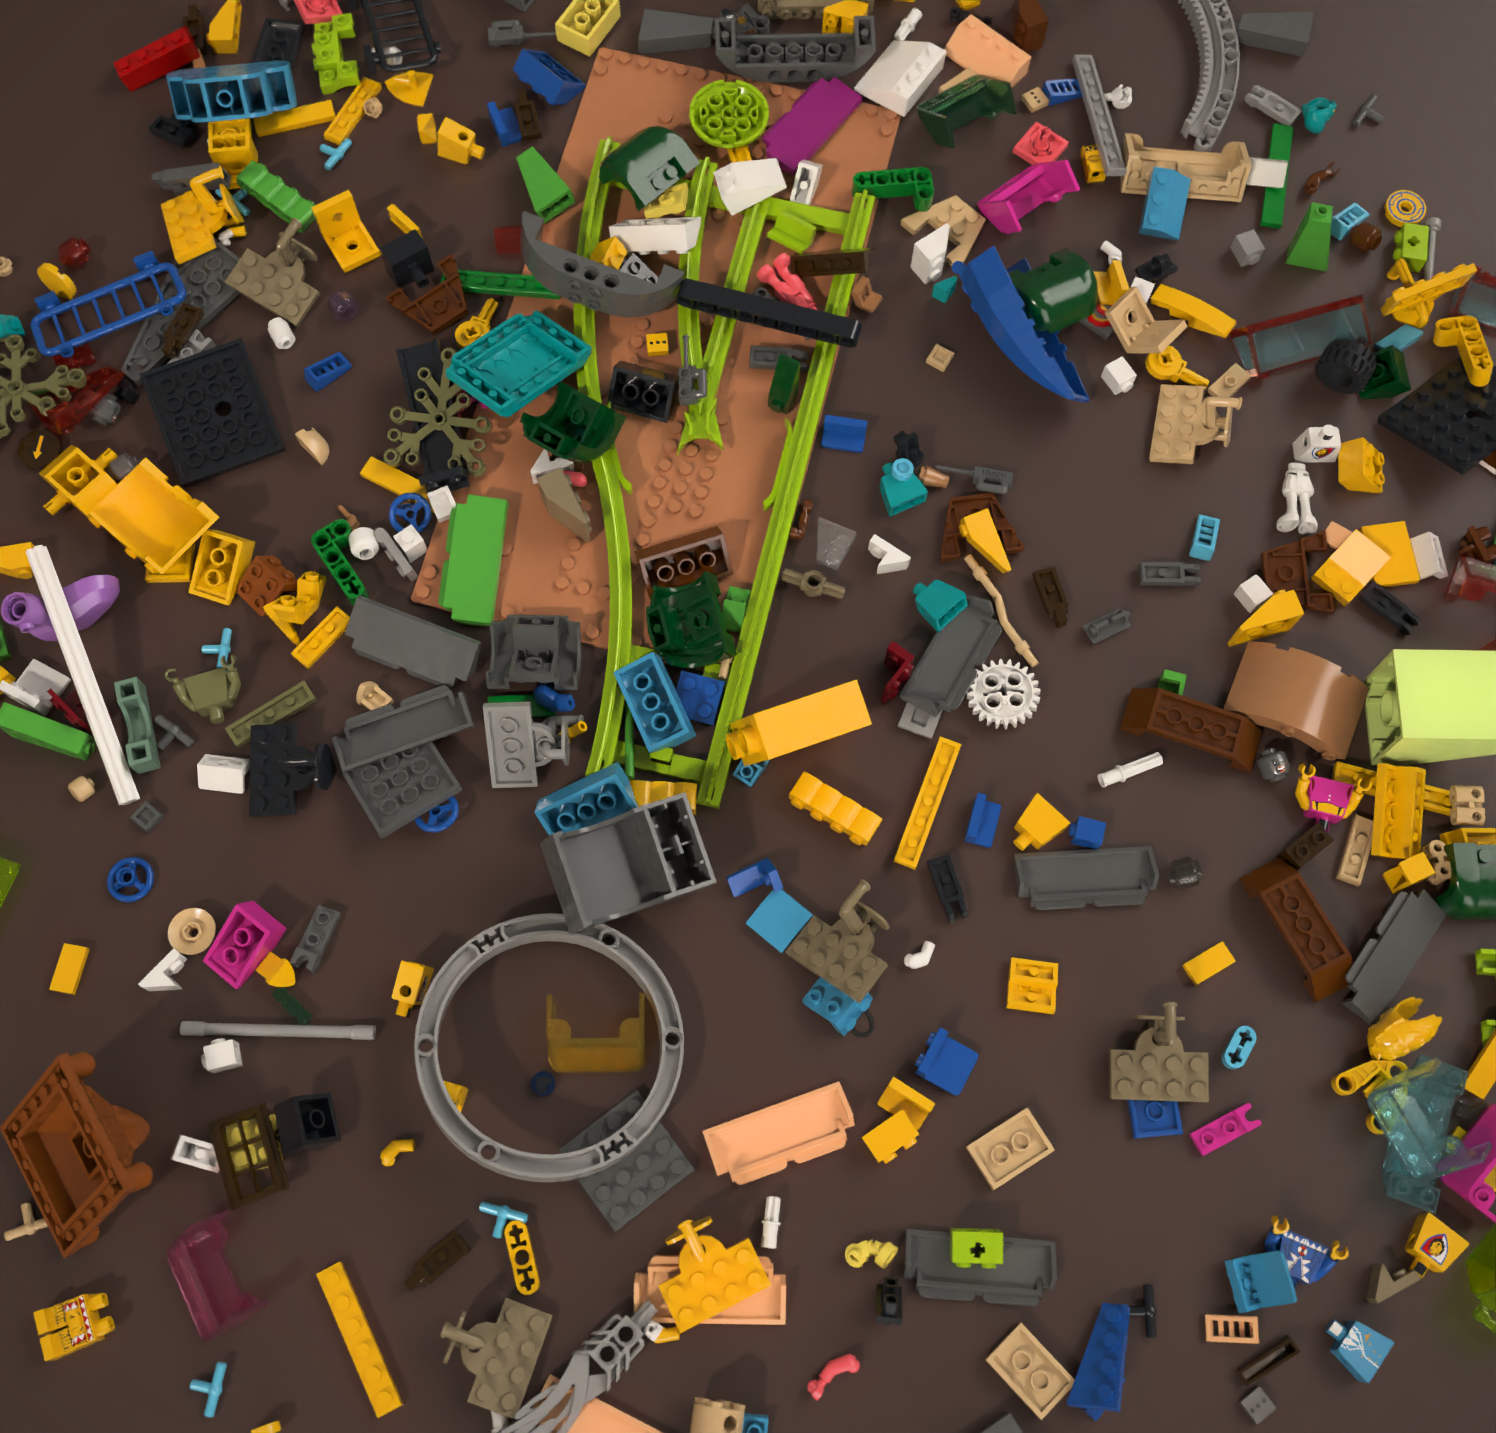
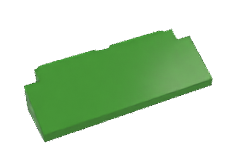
(474, 562)

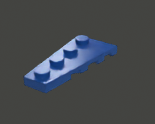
(1102, 1367)

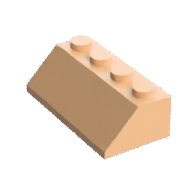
(987, 52)

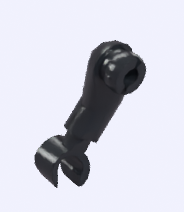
(960, 15)

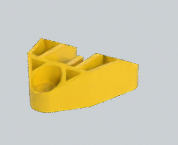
(1360, 1076)

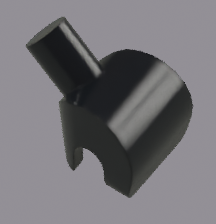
(126, 390)

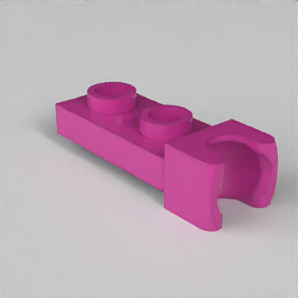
(1223, 1130)

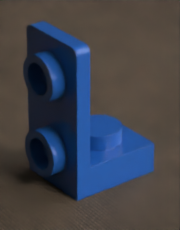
(754, 876)

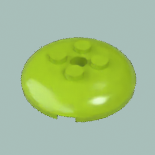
(729, 114)

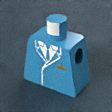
(1358, 1348)

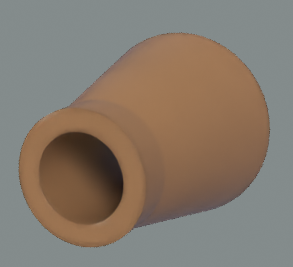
(932, 477)

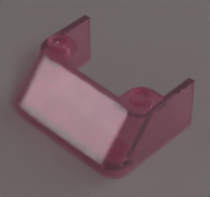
(207, 1279)

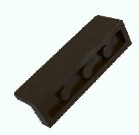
(831, 262)

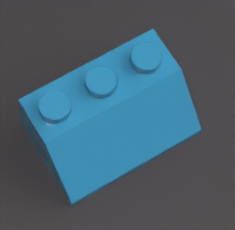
(1164, 204)

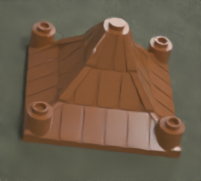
(75, 1151)

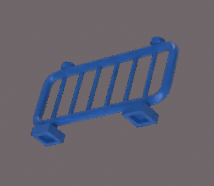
(52, 306)

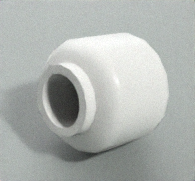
(363, 543)

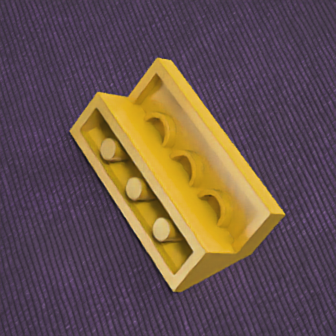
(1398, 811)

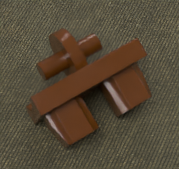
(1476, 547)

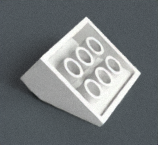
(902, 74)

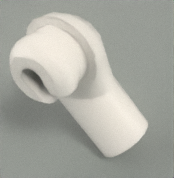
(1112, 251)

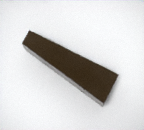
(1268, 1360)

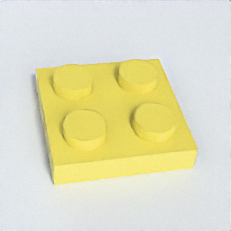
(670, 201)
(256, 1149)

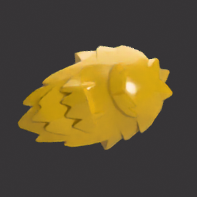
(1396, 1035)

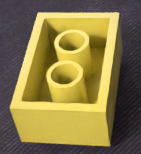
(587, 23)

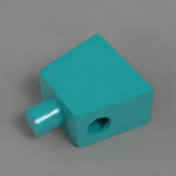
(900, 494)
(939, 603)

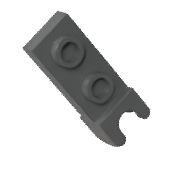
(316, 938)

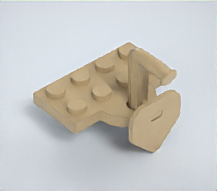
(1188, 421)

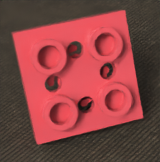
(317, 10)
(1042, 141)

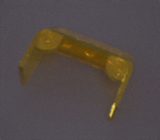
(596, 1054)

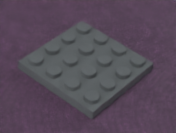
(402, 787)
(637, 1179)

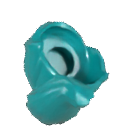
(1317, 113)

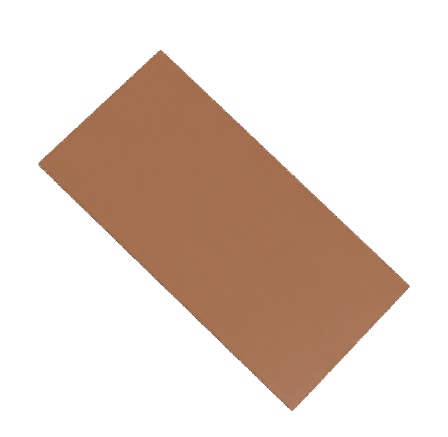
(543, 561)

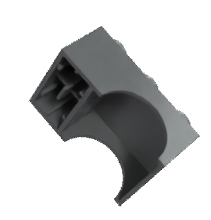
(627, 863)

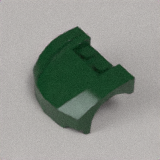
(689, 624)

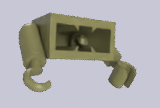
(209, 691)

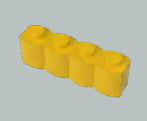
(648, 792)
(832, 806)

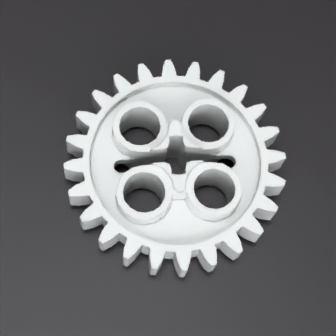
(1005, 711)

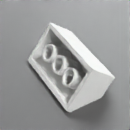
(657, 234)

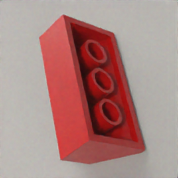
(157, 59)

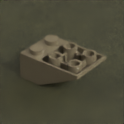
(563, 503)

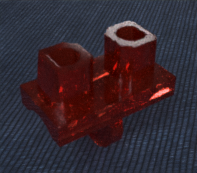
(82, 356)

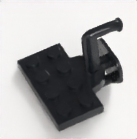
(278, 769)

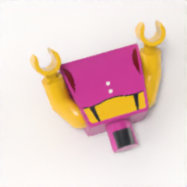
(1327, 799)

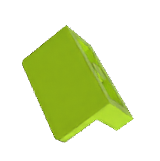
(792, 232)

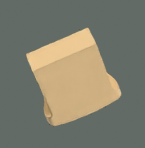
(372, 696)

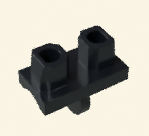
(1156, 269)
(908, 447)
(889, 1301)

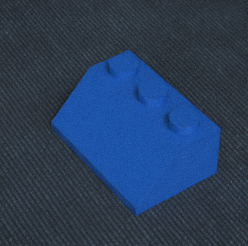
(547, 77)

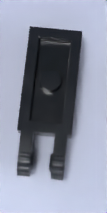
(1389, 608)
(947, 886)

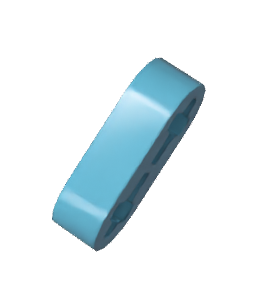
(1243, 1050)

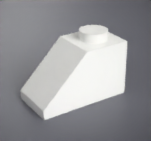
(806, 182)

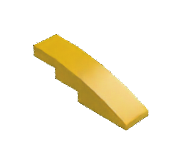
(1195, 311)

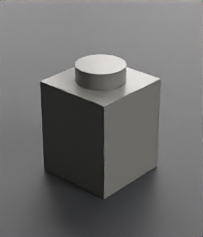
(1247, 248)

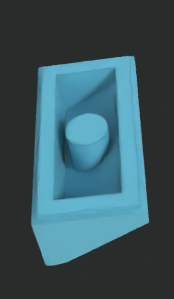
(1401, 338)

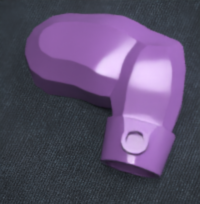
(86, 599)

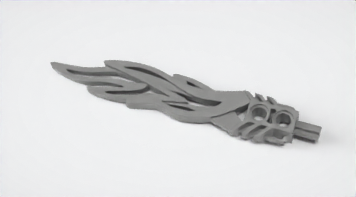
(577, 1373)

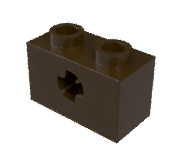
(1306, 847)

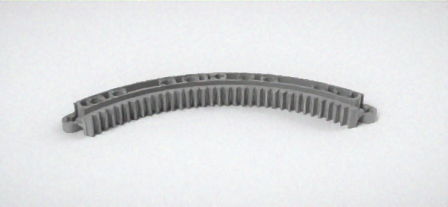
(1218, 71)

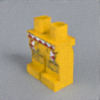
(82, 1321)

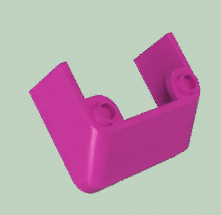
(1027, 191)
(1470, 1181)

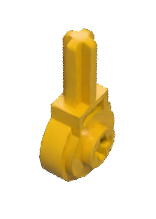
(477, 326)
(1171, 366)

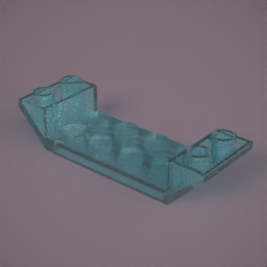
(1436, 1103)

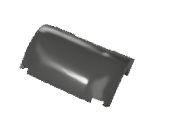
(535, 651)

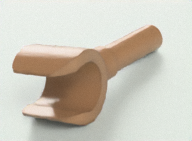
(351, 519)

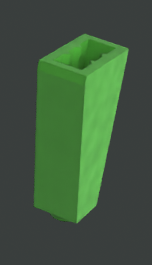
(545, 187)
(1312, 239)
(45, 732)

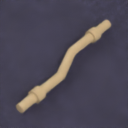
(1021, 646)

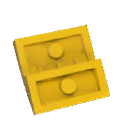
(1032, 985)

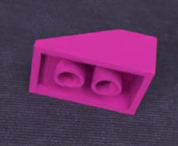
(243, 943)

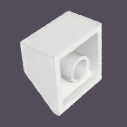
(930, 254)

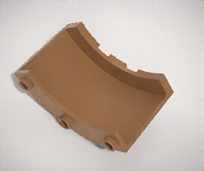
(1298, 697)

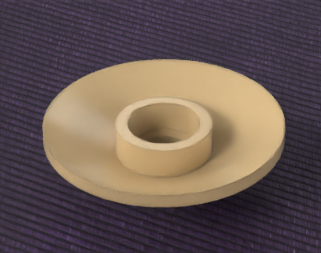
(182, 926)

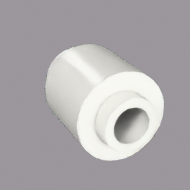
(281, 333)

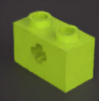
(1412, 245)
(965, 1238)

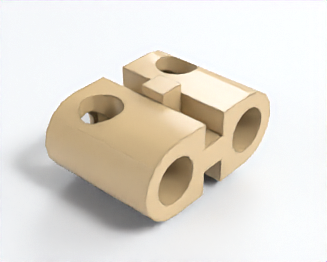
(1467, 805)
(1436, 856)

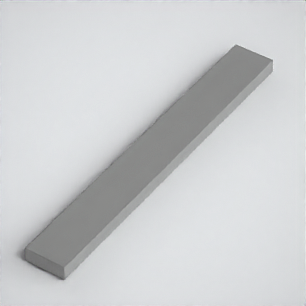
(1099, 115)

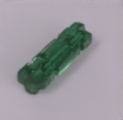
(292, 1005)

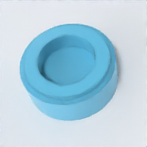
(902, 469)

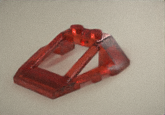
(62, 417)

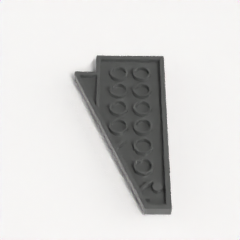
(205, 289)

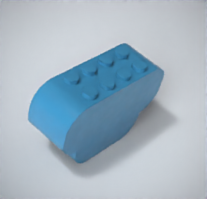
(232, 91)

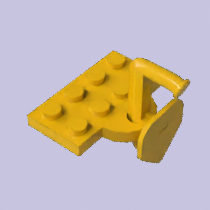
(197, 215)
(1416, 299)
(710, 1278)

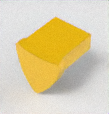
(276, 971)

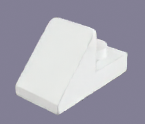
(544, 466)
(892, 558)
(159, 977)
(195, 1153)

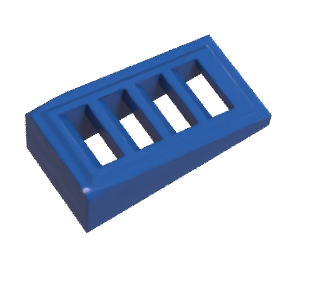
(1059, 97)
(317, 379)

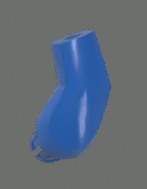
(551, 700)

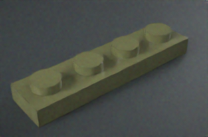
(272, 712)

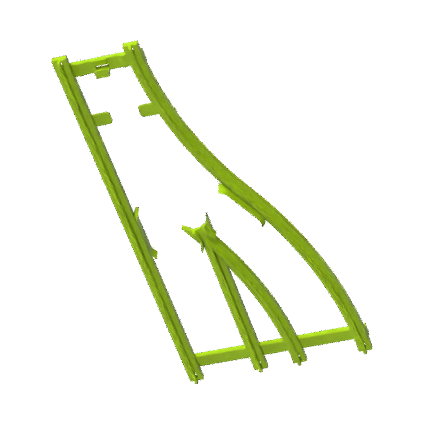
(702, 424)

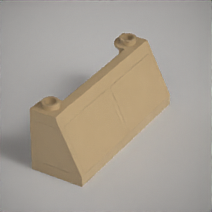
(1211, 174)

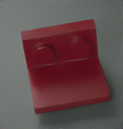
(898, 662)
(72, 709)

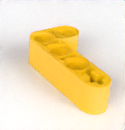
(1467, 335)

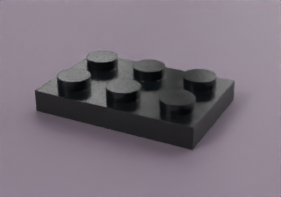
(279, 41)

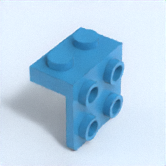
(835, 1005)
(1260, 1281)

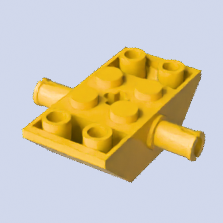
(78, 480)

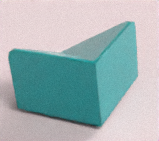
(944, 289)

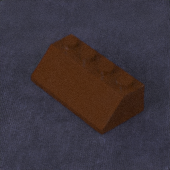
(684, 559)

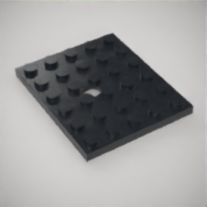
(185, 406)
(1437, 419)

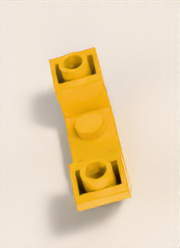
(309, 593)

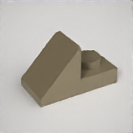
(1383, 1286)

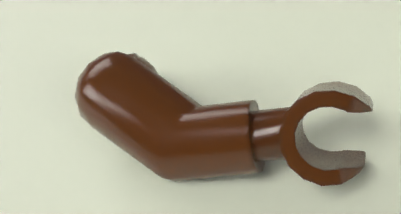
(1314, 179)
(799, 532)

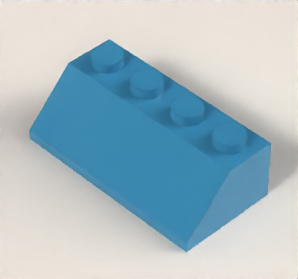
(654, 703)
(587, 801)

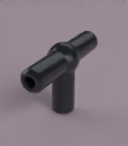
(1147, 1310)

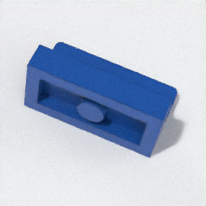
(504, 124)
(844, 433)
(982, 822)

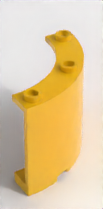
(152, 517)

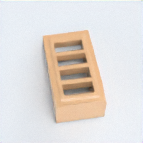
(1253, 1324)

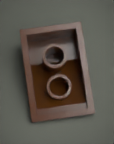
(1029, 25)

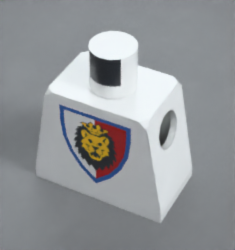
(1317, 445)

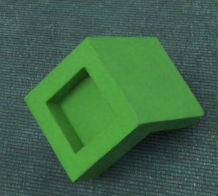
(1172, 681)

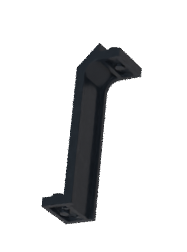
(436, 447)

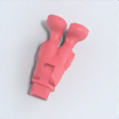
(790, 291)

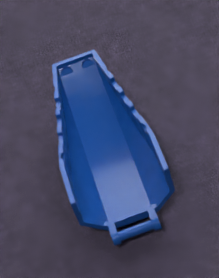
(1005, 318)

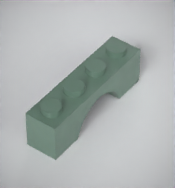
(141, 745)

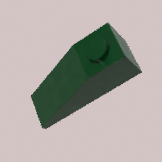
(784, 384)

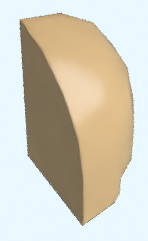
(314, 444)

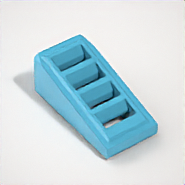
(1345, 220)
(1201, 549)

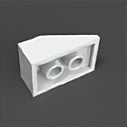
(748, 183)

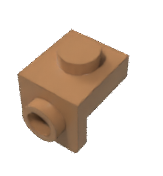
(864, 296)

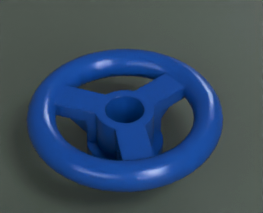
(405, 507)
(442, 820)
(123, 873)

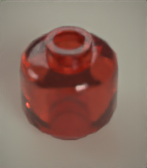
(74, 252)

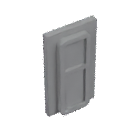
(918, 721)

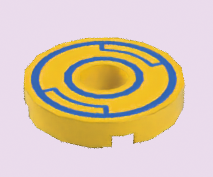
(1407, 199)

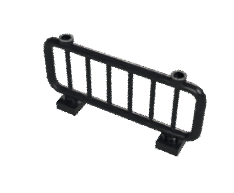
(378, 57)

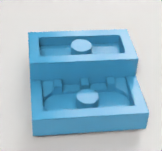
(779, 919)

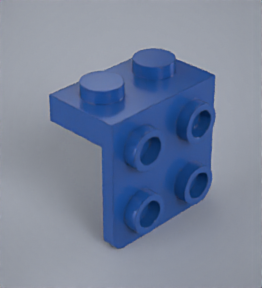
(946, 1062)

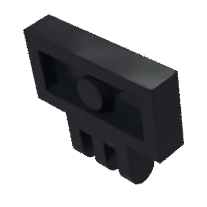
(173, 130)

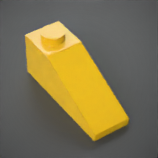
(225, 29)
(984, 537)
(15, 561)

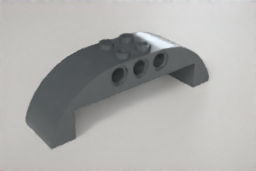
(795, 56)
(592, 282)

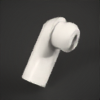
(920, 959)

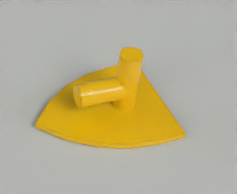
(410, 87)

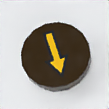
(39, 449)

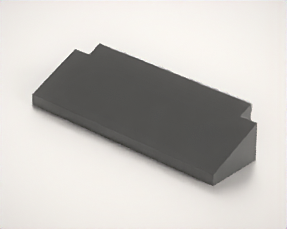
(411, 643)
(951, 659)
(393, 731)
(1086, 877)
(1389, 959)
(1019, 1281)

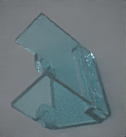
(1410, 1132)

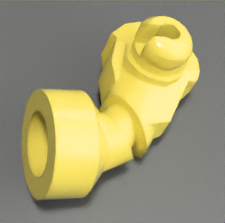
(859, 1253)

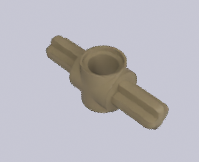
(813, 591)

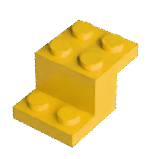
(232, 146)

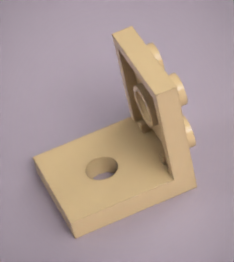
(1142, 332)

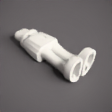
(1297, 487)

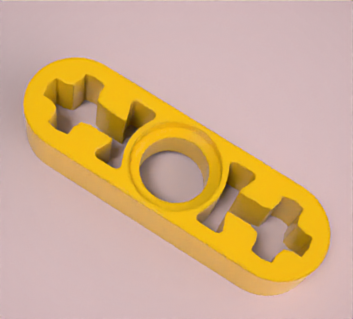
(512, 1253)

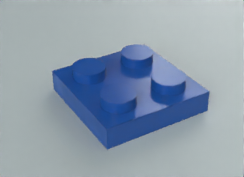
(700, 696)

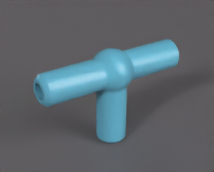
(336, 154)
(237, 197)
(222, 649)
(503, 1213)
(213, 1389)

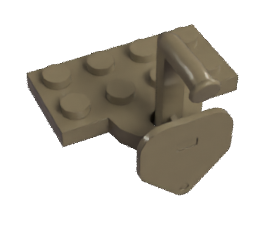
(278, 278)
(843, 951)
(1160, 1070)
(504, 1355)

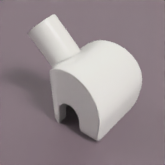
(1120, 97)

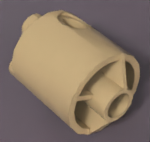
(717, 1416)

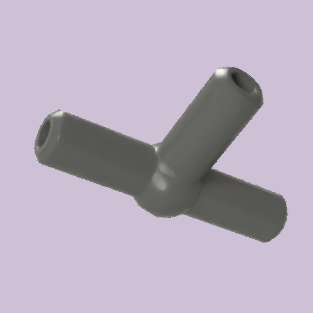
(1365, 110)
(173, 731)

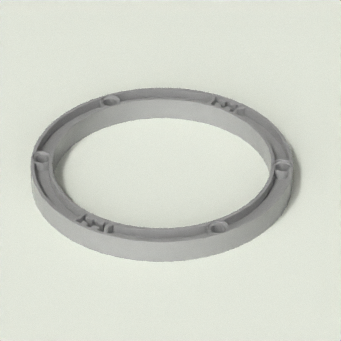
(547, 1166)

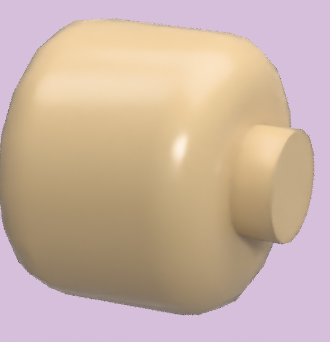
(81, 788)

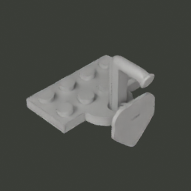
(520, 745)

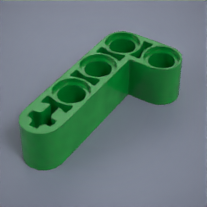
(897, 183)
(341, 566)

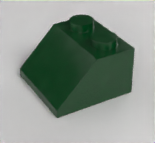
(1389, 376)

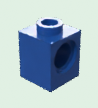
(1087, 832)

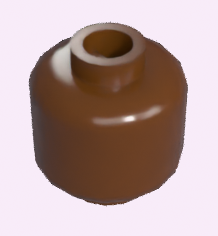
(1365, 237)

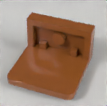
(265, 582)

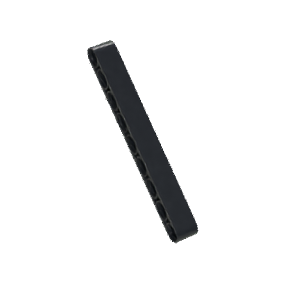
(769, 313)

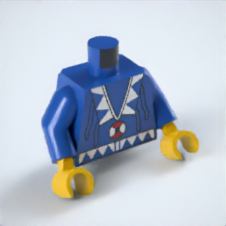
(1305, 1258)

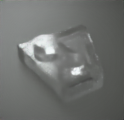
(833, 543)

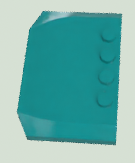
(517, 362)

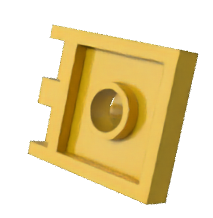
(345, 230)

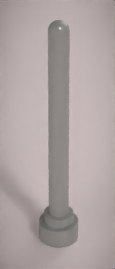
(1434, 228)

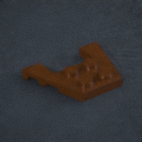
(438, 306)
(966, 505)
(1287, 570)

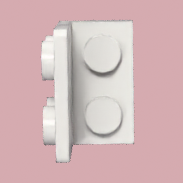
(33, 687)

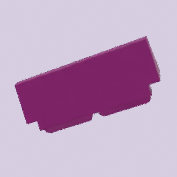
(810, 123)

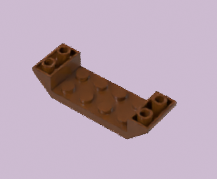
(1192, 725)
(1301, 926)

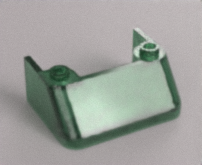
(962, 104)

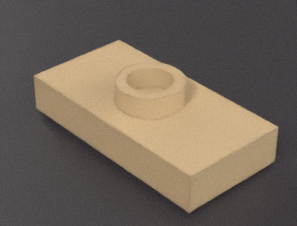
(1229, 382)

